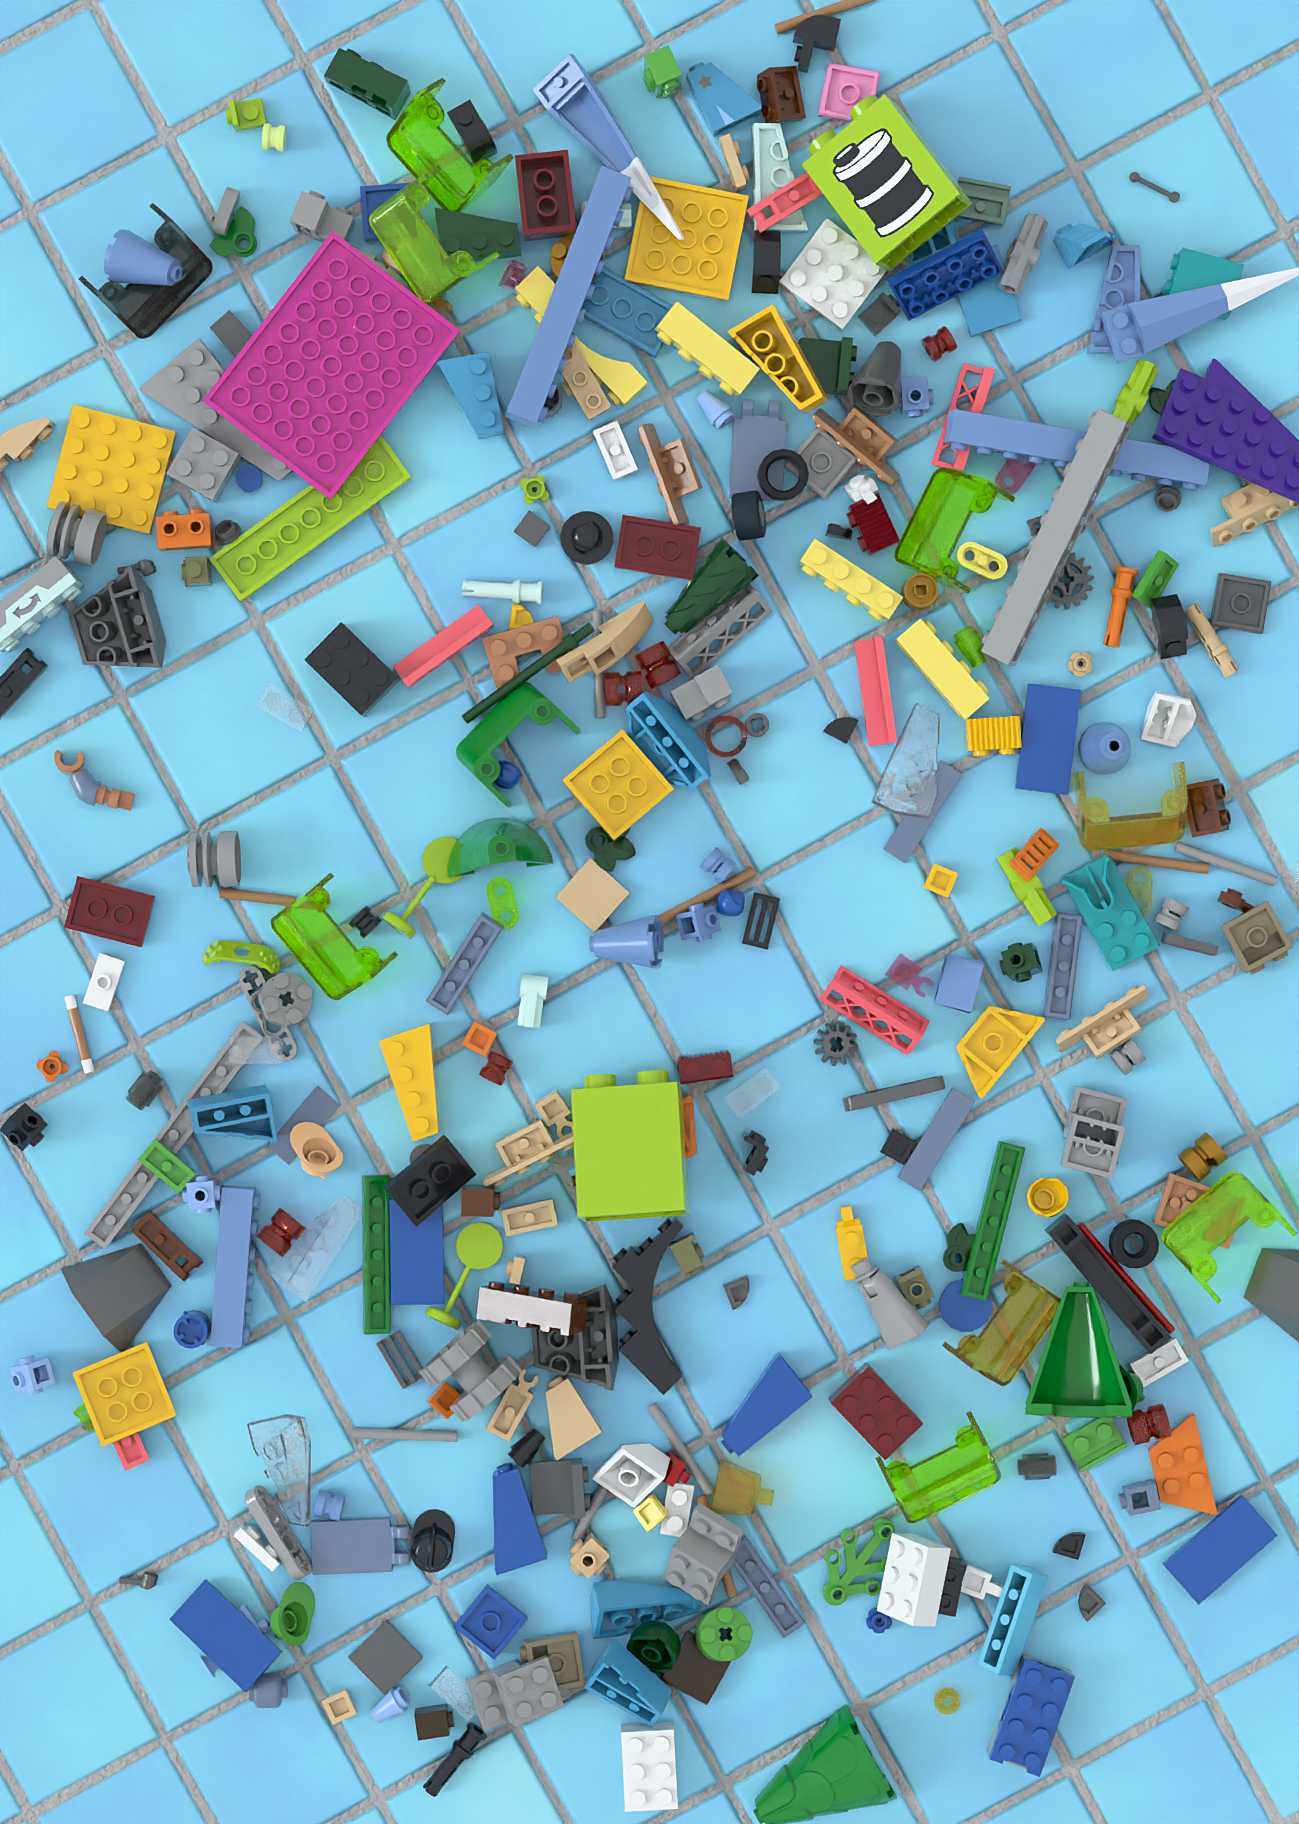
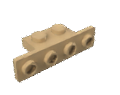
(582, 384)
(1247, 510)
(1107, 1028)
(524, 1148)

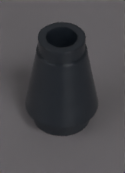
(526, 1448)

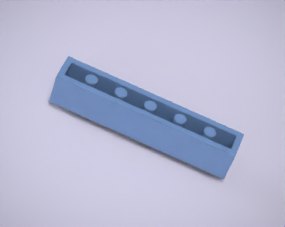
(233, 1266)

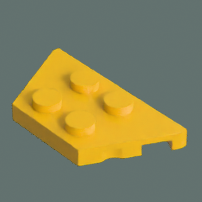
(994, 1044)

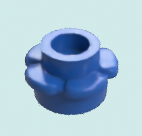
(872, 1623)

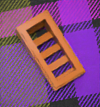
(1034, 853)

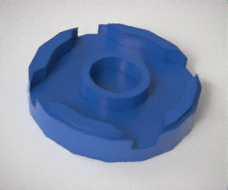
(963, 1312)

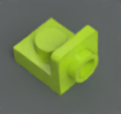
(246, 114)

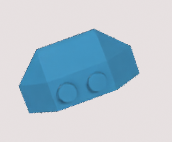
(667, 741)

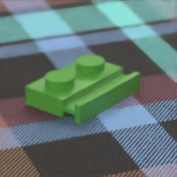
(1094, 1442)

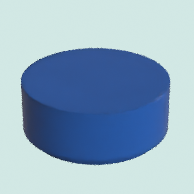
(249, 478)

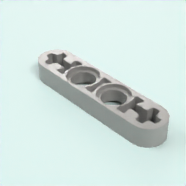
(259, 1012)
(292, 1556)

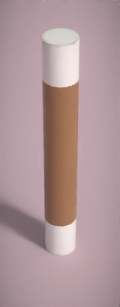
(79, 1034)

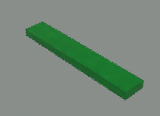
(992, 1221)
(376, 1255)

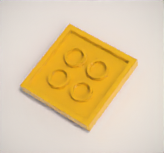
(618, 785)
(124, 1394)

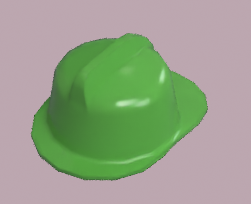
(294, 1614)

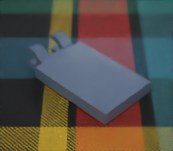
(753, 440)
(357, 1545)

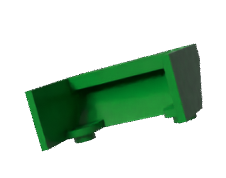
(494, 728)

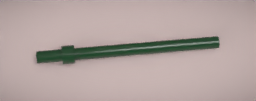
(568, 642)

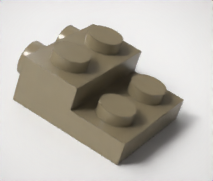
(1256, 938)
(563, 1656)

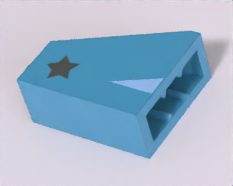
(720, 98)

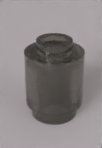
(144, 1089)
(1037, 1466)

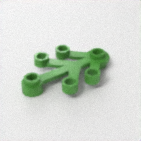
(856, 1564)

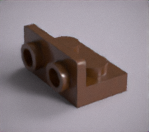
(780, 95)
(1207, 808)

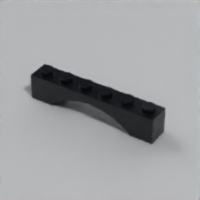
(1107, 1283)

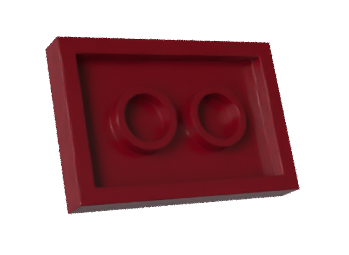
(657, 547)
(109, 911)

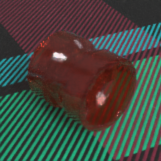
(939, 344)
(495, 1068)

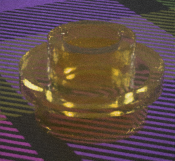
(944, 1693)

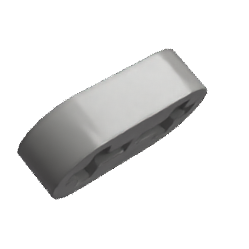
(226, 211)

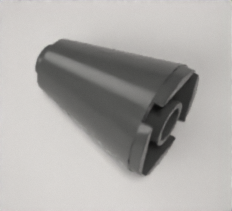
(878, 381)

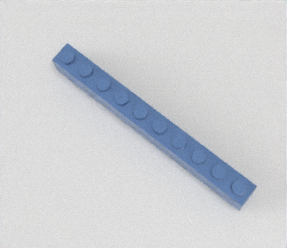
(568, 297)
(1058, 445)

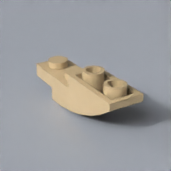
(21, 440)
(605, 649)

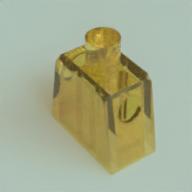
(738, 1490)

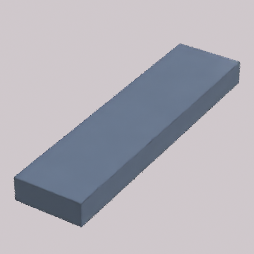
(912, 829)
(464, 963)
(1062, 966)
(936, 1139)
(767, 1589)

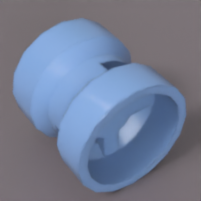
(713, 861)
(326, 1504)

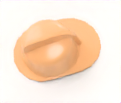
(315, 1149)

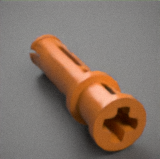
(1121, 594)

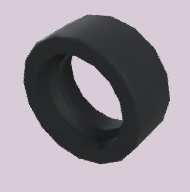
(787, 455)

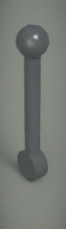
(1173, 197)

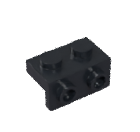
(756, 1160)

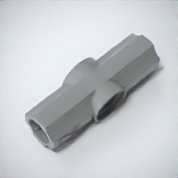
(1023, 254)

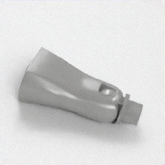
(891, 1311)

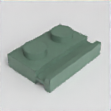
(988, 201)

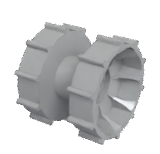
(473, 1374)

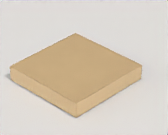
(592, 895)

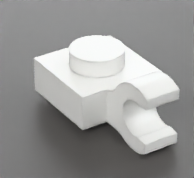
(861, 488)
(977, 1583)

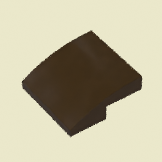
(694, 1672)

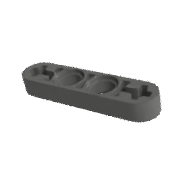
(894, 1093)

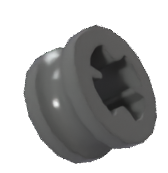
(765, 722)

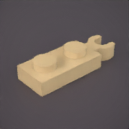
(512, 1407)

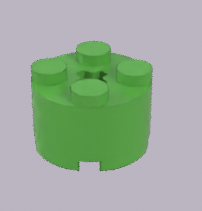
(738, 1633)

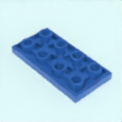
(945, 275)
(1048, 739)
(416, 1258)
(1220, 1549)
(225, 1635)

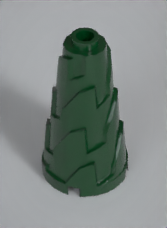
(712, 585)

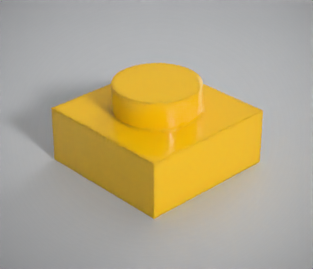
(940, 880)

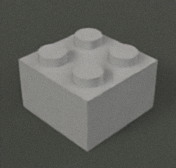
(204, 465)

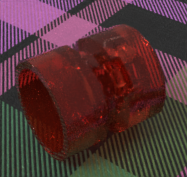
(657, 664)
(633, 687)
(281, 1232)
(1149, 1424)

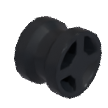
(365, 922)

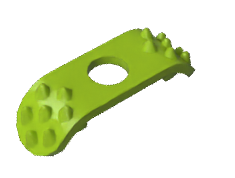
(258, 954)

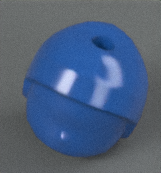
(509, 775)
(730, 903)

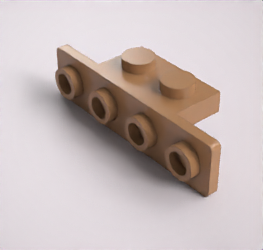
(863, 438)
(673, 471)

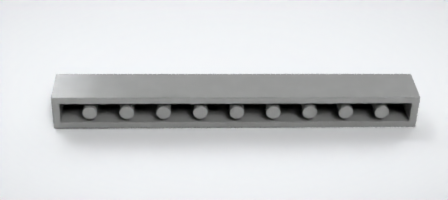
(1056, 537)

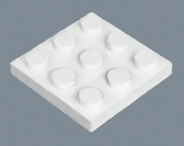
(833, 274)

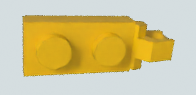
(850, 1241)

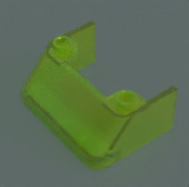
(424, 145)
(415, 245)
(941, 520)
(323, 946)
(1213, 1220)
(944, 1476)

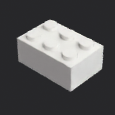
(913, 1579)
(649, 1766)

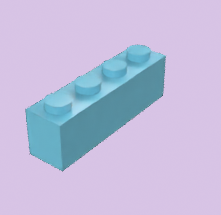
(1012, 1620)

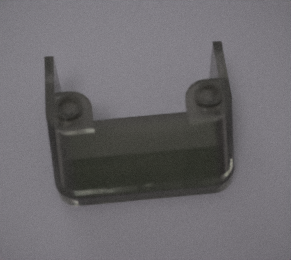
(148, 306)

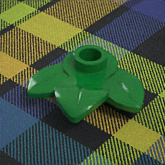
(240, 229)

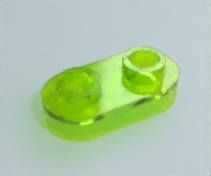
(502, 903)

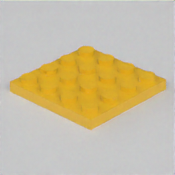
(708, 254)
(113, 467)

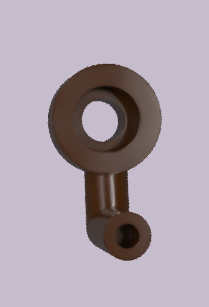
(1233, 900)

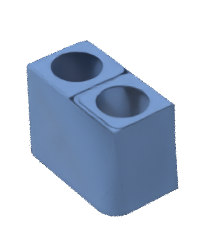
(959, 983)

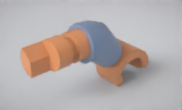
(89, 789)

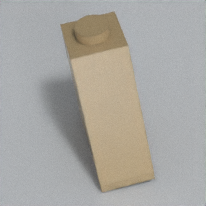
(569, 1417)

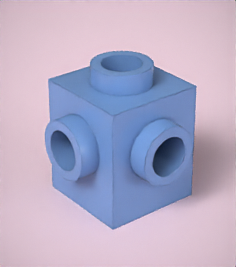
(917, 387)
(698, 922)

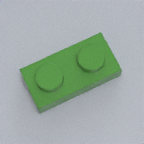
(1155, 578)
(167, 1165)

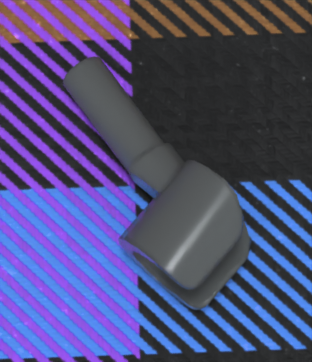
(145, 566)
(147, 1582)

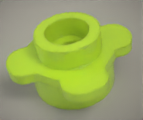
(540, 494)

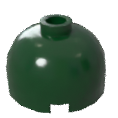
(655, 1645)

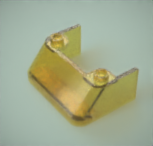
(1103, 832)
(1012, 1329)

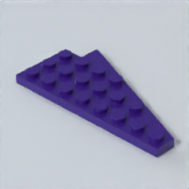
(1229, 429)

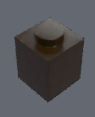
(433, 1721)

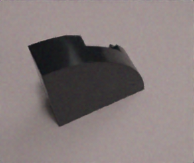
(836, 531)
(841, 728)
(1070, 1545)

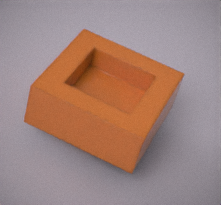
(479, 1038)
(443, 1399)

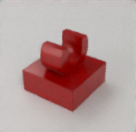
(676, 1470)

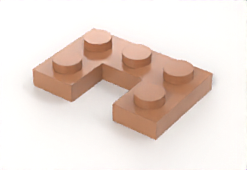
(505, 645)
(1175, 1199)

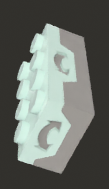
(35, 600)

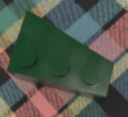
(368, 82)
(477, 235)

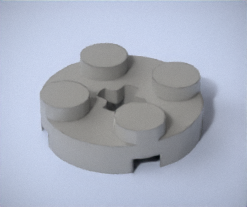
(272, 1006)

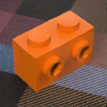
(184, 531)

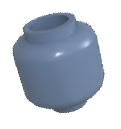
(268, 1691)

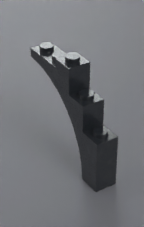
(639, 1271)

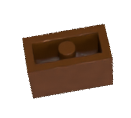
(479, 1200)

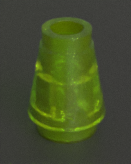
(970, 645)

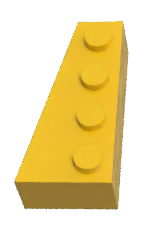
(778, 354)
(413, 1075)

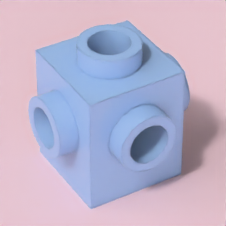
(209, 1187)
(31, 1375)

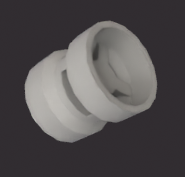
(1169, 920)
(1132, 1052)

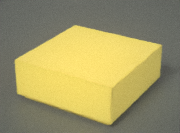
(650, 1512)

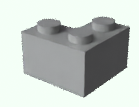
(317, 220)
(701, 693)

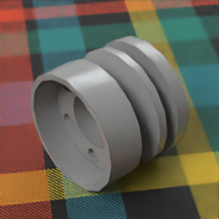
(71, 532)
(214, 859)

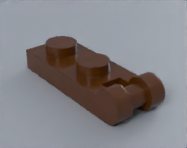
(166, 1245)

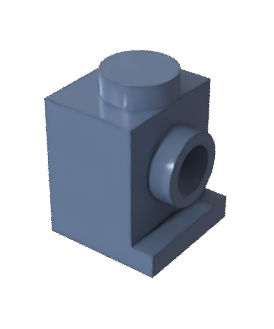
(1147, 1503)

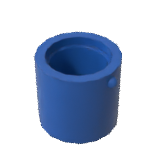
(192, 1329)

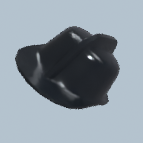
(432, 1541)

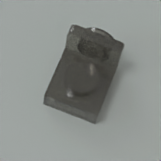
(880, 313)

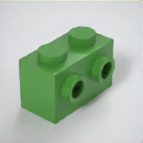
(662, 73)

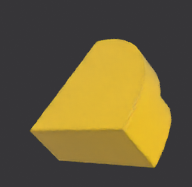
(519, 616)

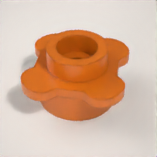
(44, 1066)

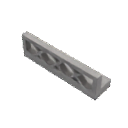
(716, 626)

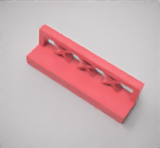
(977, 407)
(443, 646)
(875, 691)
(877, 1006)

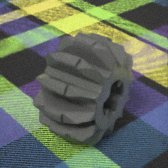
(826, 1045)

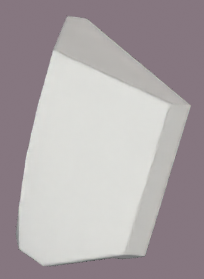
(1167, 719)

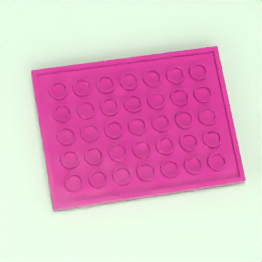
(331, 365)

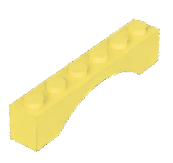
(616, 376)

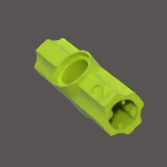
(1134, 393)
(1029, 892)

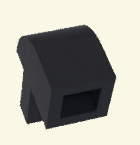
(816, 32)
(472, 132)
(766, 262)
(1170, 626)

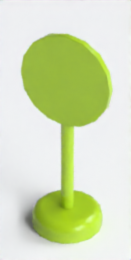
(435, 864)
(478, 1248)

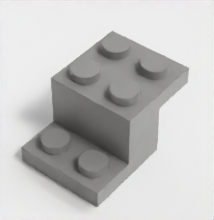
(1093, 1132)
(703, 1554)
(514, 1693)

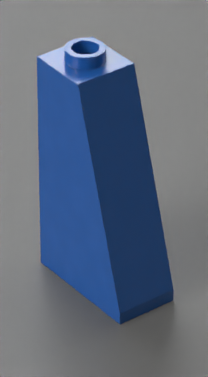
(767, 1404)
(515, 1525)

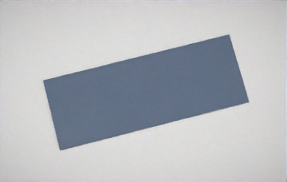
(314, 1109)

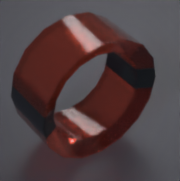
(738, 723)

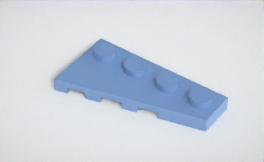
(1119, 288)

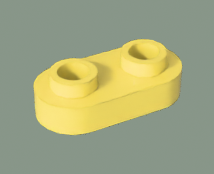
(981, 560)

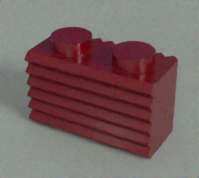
(873, 525)
(705, 1067)

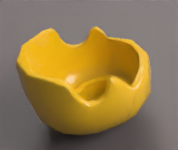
(1047, 1197)

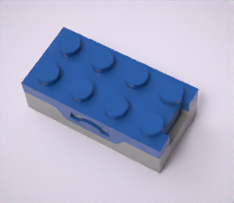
(1030, 1714)

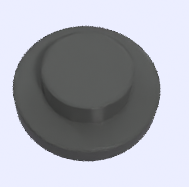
(1167, 498)
(227, 532)

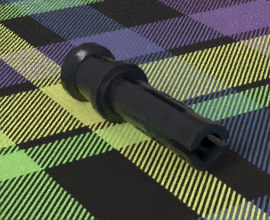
(461, 1750)

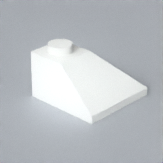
(633, 1472)

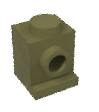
(196, 571)
(688, 1254)
(911, 1278)

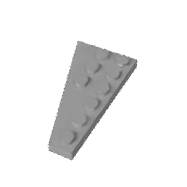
(182, 389)

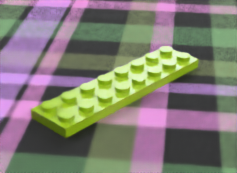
(307, 523)

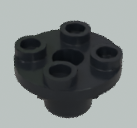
(586, 537)

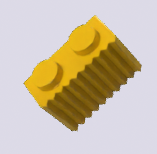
(993, 734)

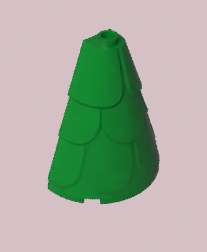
(497, 842)
(1079, 1364)
(825, 1777)

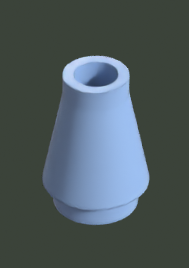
(715, 409)
(392, 1704)

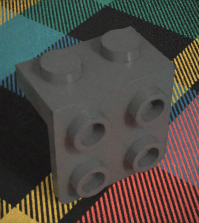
(559, 1487)

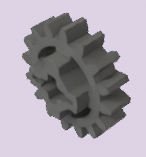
(1076, 579)

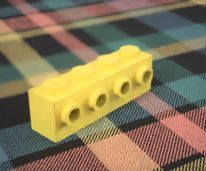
(706, 349)
(850, 580)
(942, 669)

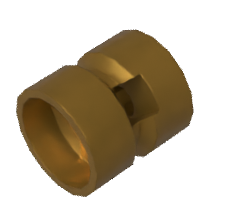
(919, 591)
(1202, 1156)

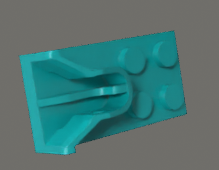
(1110, 911)

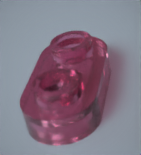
(1015, 470)

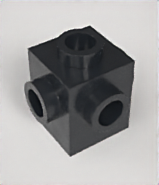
(24, 1127)

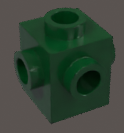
(1020, 962)

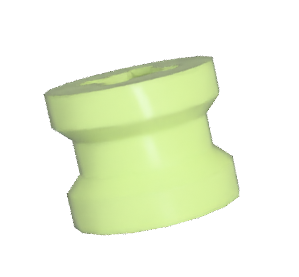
(274, 137)

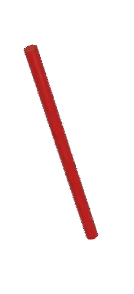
(1127, 1279)

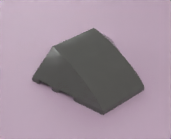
(120, 625)
(1276, 1288)
(118, 1291)
(584, 1355)

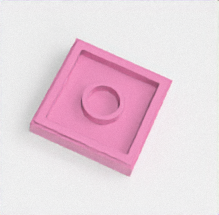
(844, 89)

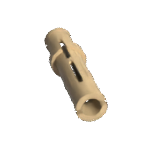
(1213, 644)

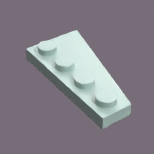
(772, 172)

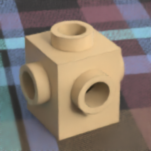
(591, 1547)

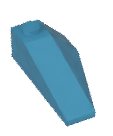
(1081, 242)
(627, 1604)

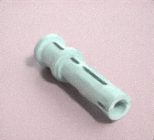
(516, 591)

